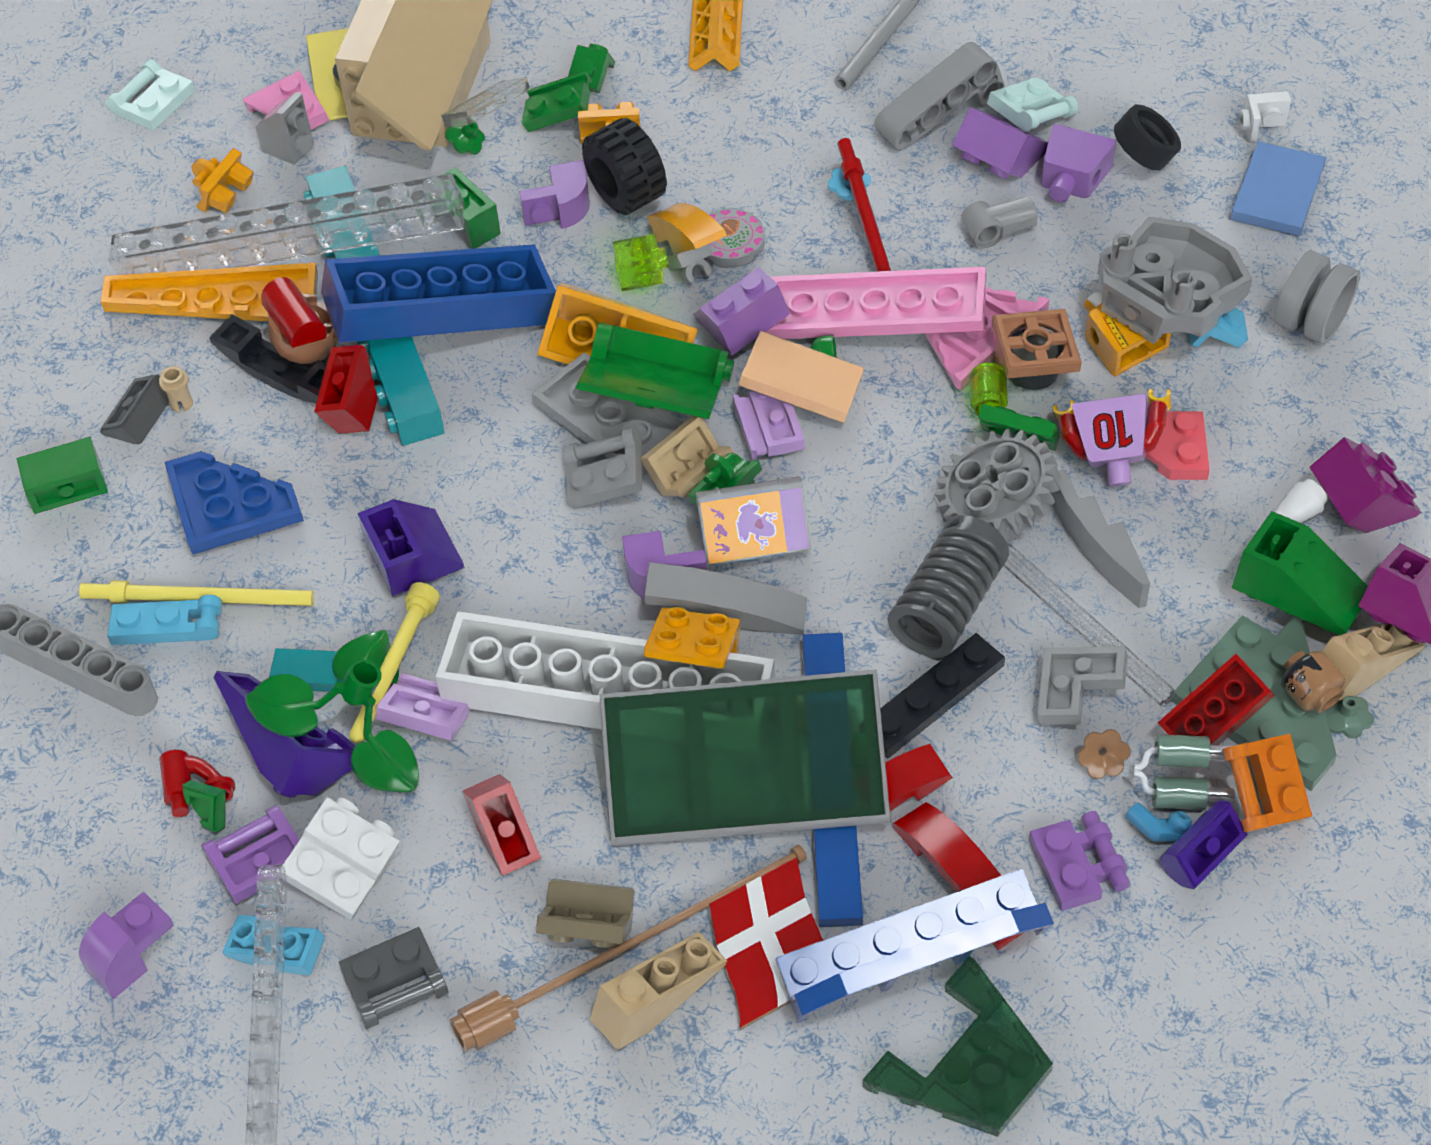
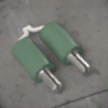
(1181, 791)

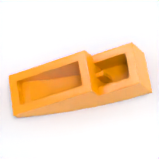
(685, 227)

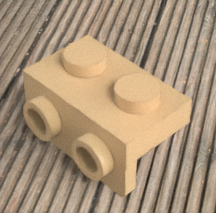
(679, 459)

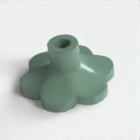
(1349, 717)

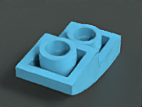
(300, 948)

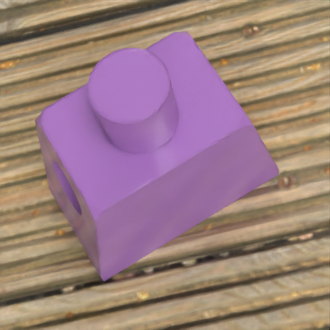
(1076, 162)

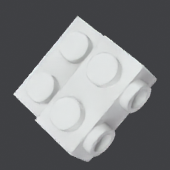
(340, 856)

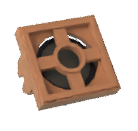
(1034, 355)

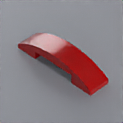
(948, 850)

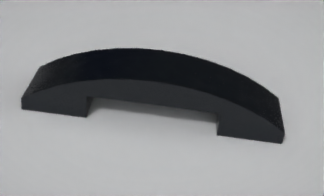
(247, 349)

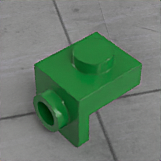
(594, 61)

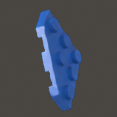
(227, 501)

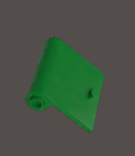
(655, 371)

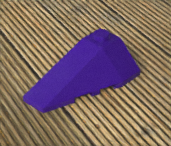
(289, 763)

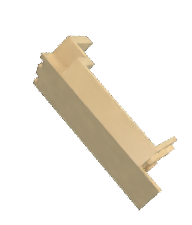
(410, 66)

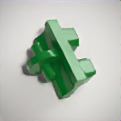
(726, 472)

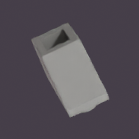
(286, 130)

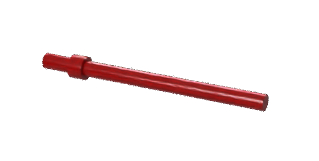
(853, 172)

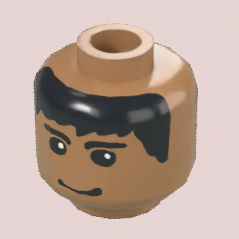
(1313, 681)

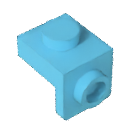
(1229, 329)

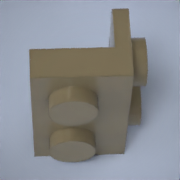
(587, 912)

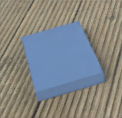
(1278, 188)

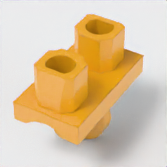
(597, 118)
(215, 177)

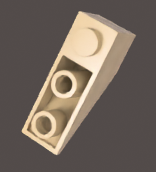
(1370, 655)
(654, 989)

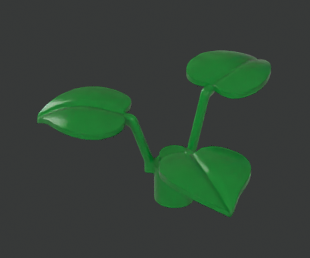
(288, 709)

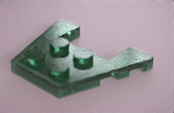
(984, 1073)

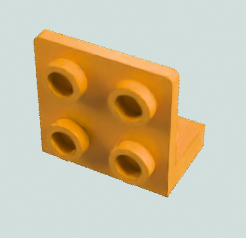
(693, 637)

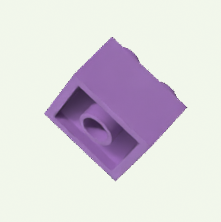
(998, 144)
(743, 311)

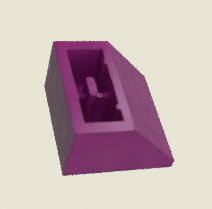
(1364, 486)
(1402, 593)

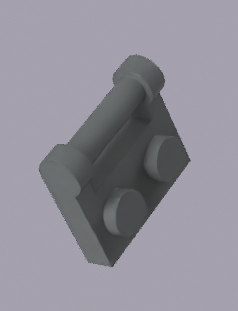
(388, 967)

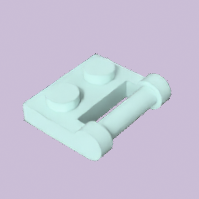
(156, 101)
(1031, 103)

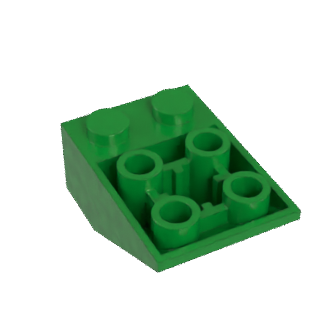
(1300, 575)

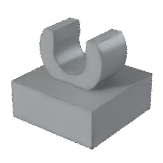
(689, 259)

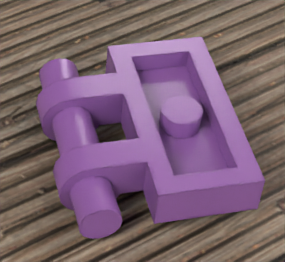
(1067, 866)

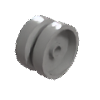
(1317, 296)

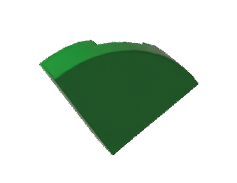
(208, 804)

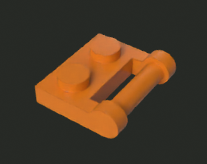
(1276, 778)

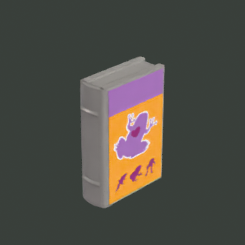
(753, 520)

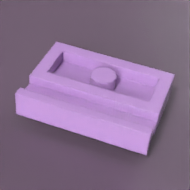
(768, 425)
(418, 706)

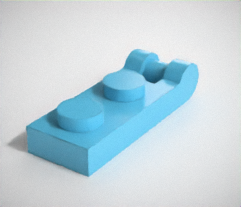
(165, 621)

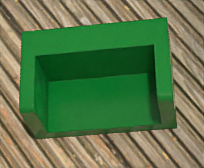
(479, 211)
(62, 475)

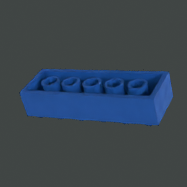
(436, 292)

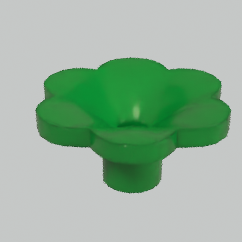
(465, 138)

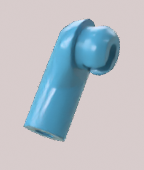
(1158, 829)

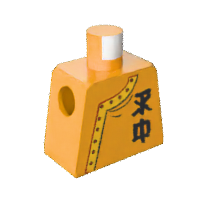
(1115, 343)

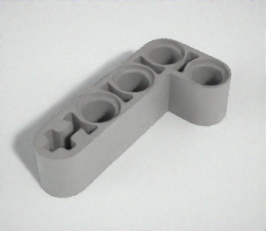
(938, 94)

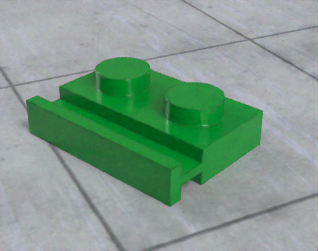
(556, 101)
(1002, 418)

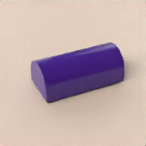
(1203, 845)

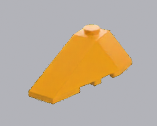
(578, 312)

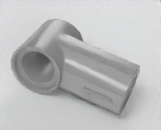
(989, 224)

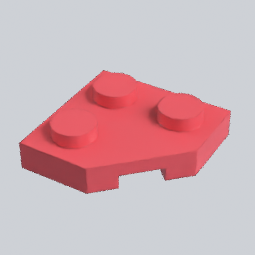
(1182, 447)

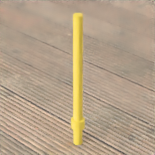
(122, 592)

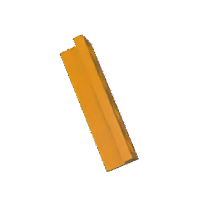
(720, 34)

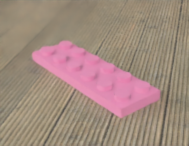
(883, 303)

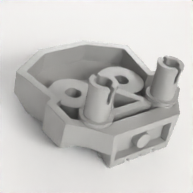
(1171, 279)

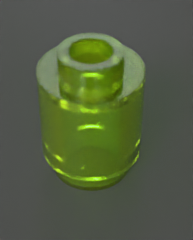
(988, 386)

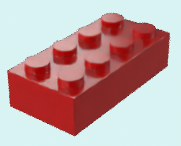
(1219, 703)

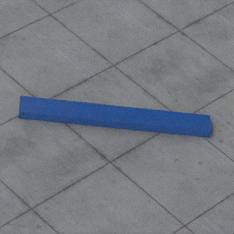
(838, 846)

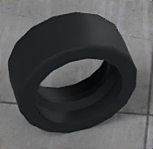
(1147, 137)

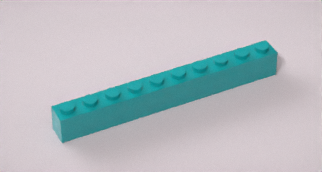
(393, 360)

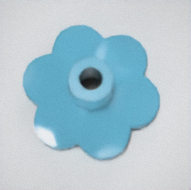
(842, 187)

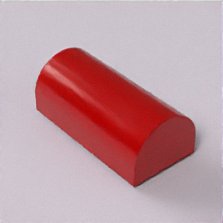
(292, 312)

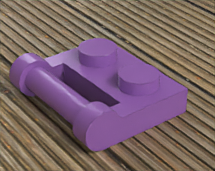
(240, 870)

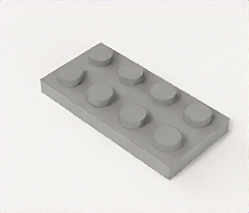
(600, 416)

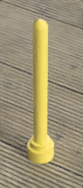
(420, 602)

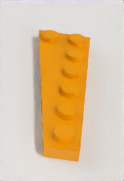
(203, 292)

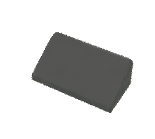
(136, 411)

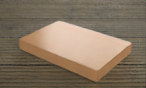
(801, 376)

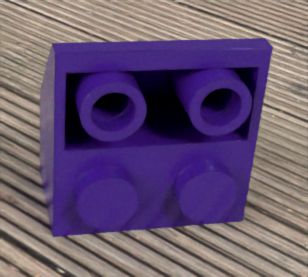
(408, 544)

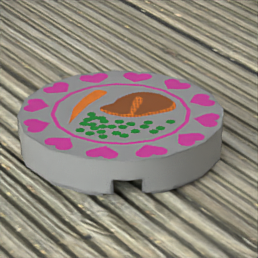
(743, 238)

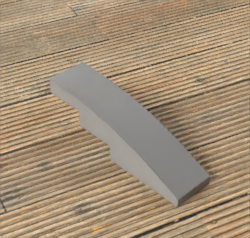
(1102, 544)
(711, 592)

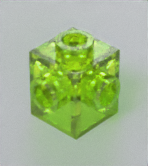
(639, 262)

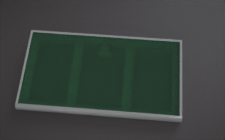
(744, 758)

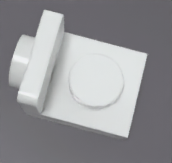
(1264, 111)

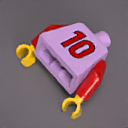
(1114, 431)

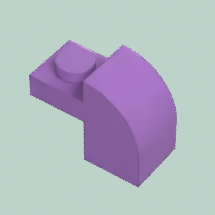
(563, 200)
(647, 548)
(114, 944)

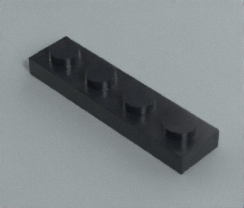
(938, 691)

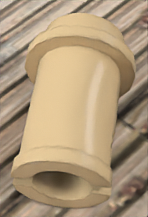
(174, 383)

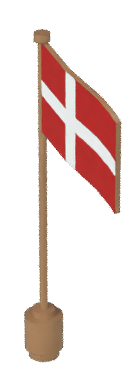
(751, 927)

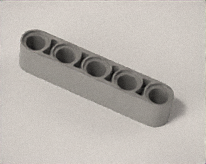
(76, 661)

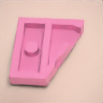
(272, 95)

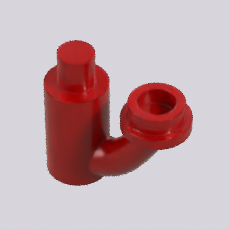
(176, 770)

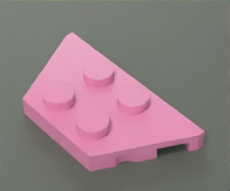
(965, 350)

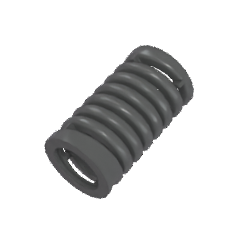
(948, 586)

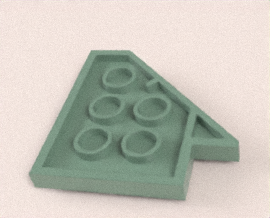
(1281, 715)

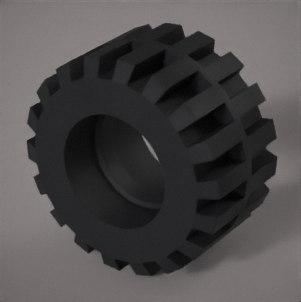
(624, 166)

